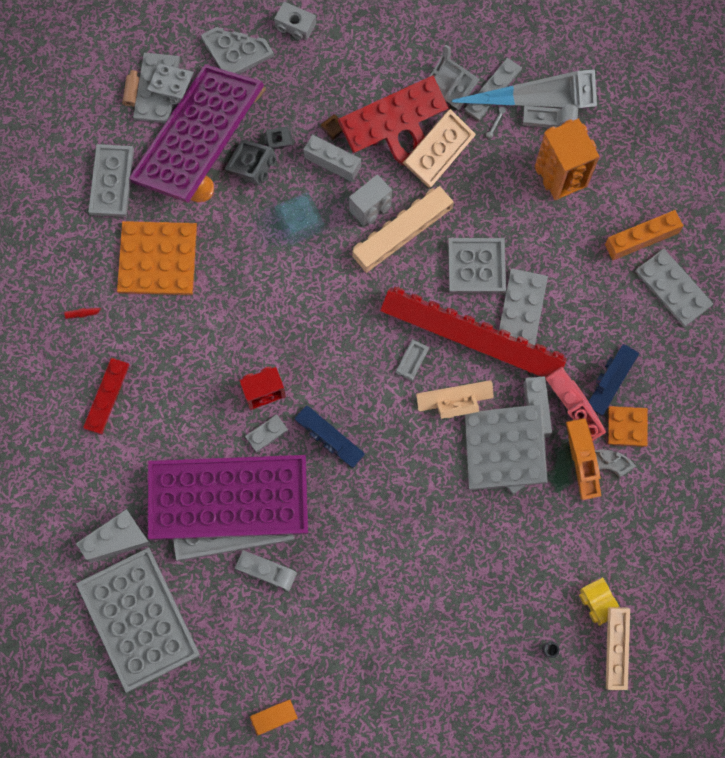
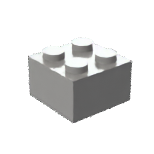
(370, 200)

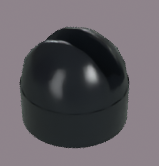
(554, 649)

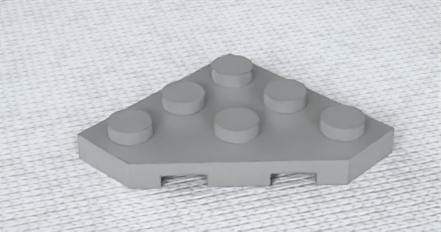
(236, 50)

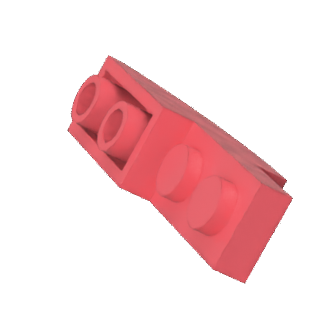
(575, 401)

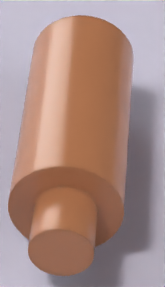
(130, 89)

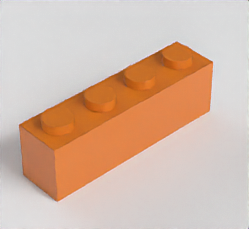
(644, 235)

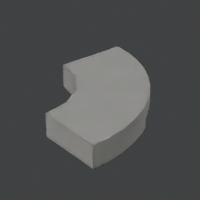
(614, 462)

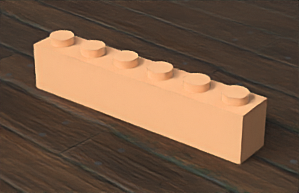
(402, 229)

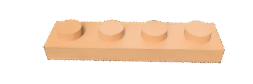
(617, 648)

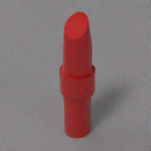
(83, 312)

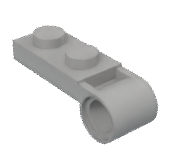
(548, 116)
(266, 570)

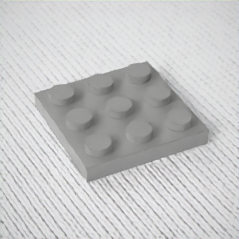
(477, 265)

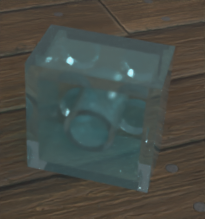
(299, 218)

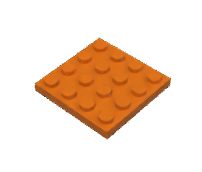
(157, 258)

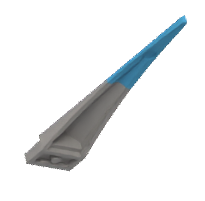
(571, 88)

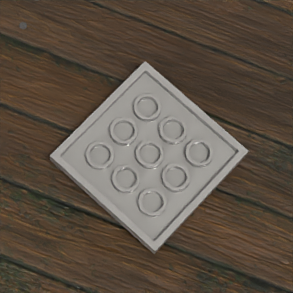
(506, 447)

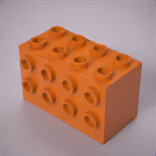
(566, 158)

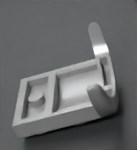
(453, 79)

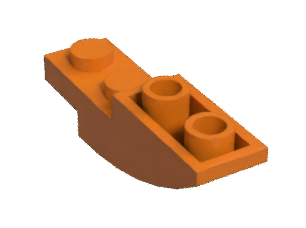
(585, 458)

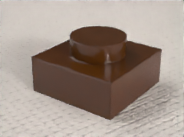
(332, 127)

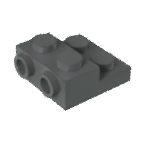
(251, 162)

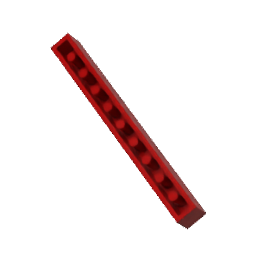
(471, 333)

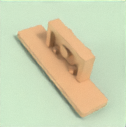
(455, 400)

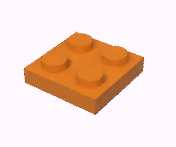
(628, 426)

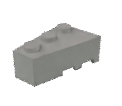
(113, 538)

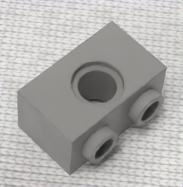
(289, 14)

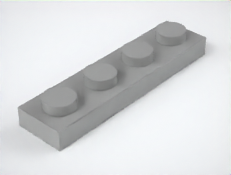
(500, 79)

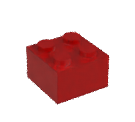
(262, 387)

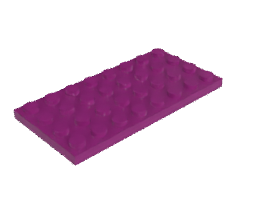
(196, 132)
(227, 497)

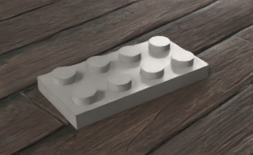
(151, 105)
(111, 180)
(674, 287)
(523, 304)

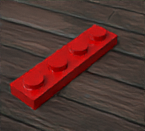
(106, 396)

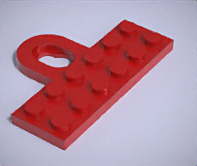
(392, 115)

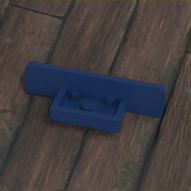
(612, 379)
(332, 439)

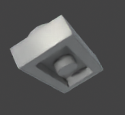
(266, 433)

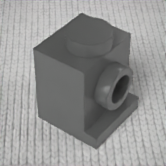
(285, 132)

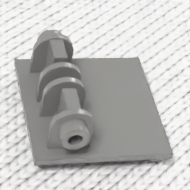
(170, 82)

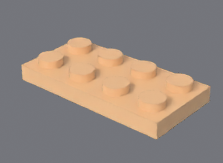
(439, 148)

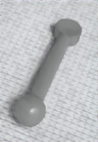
(502, 110)

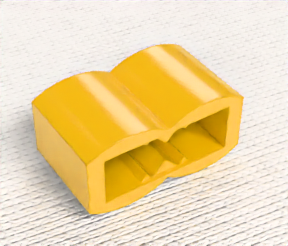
(598, 598)

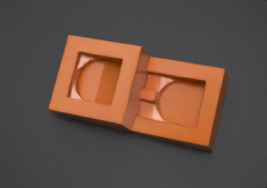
(273, 717)

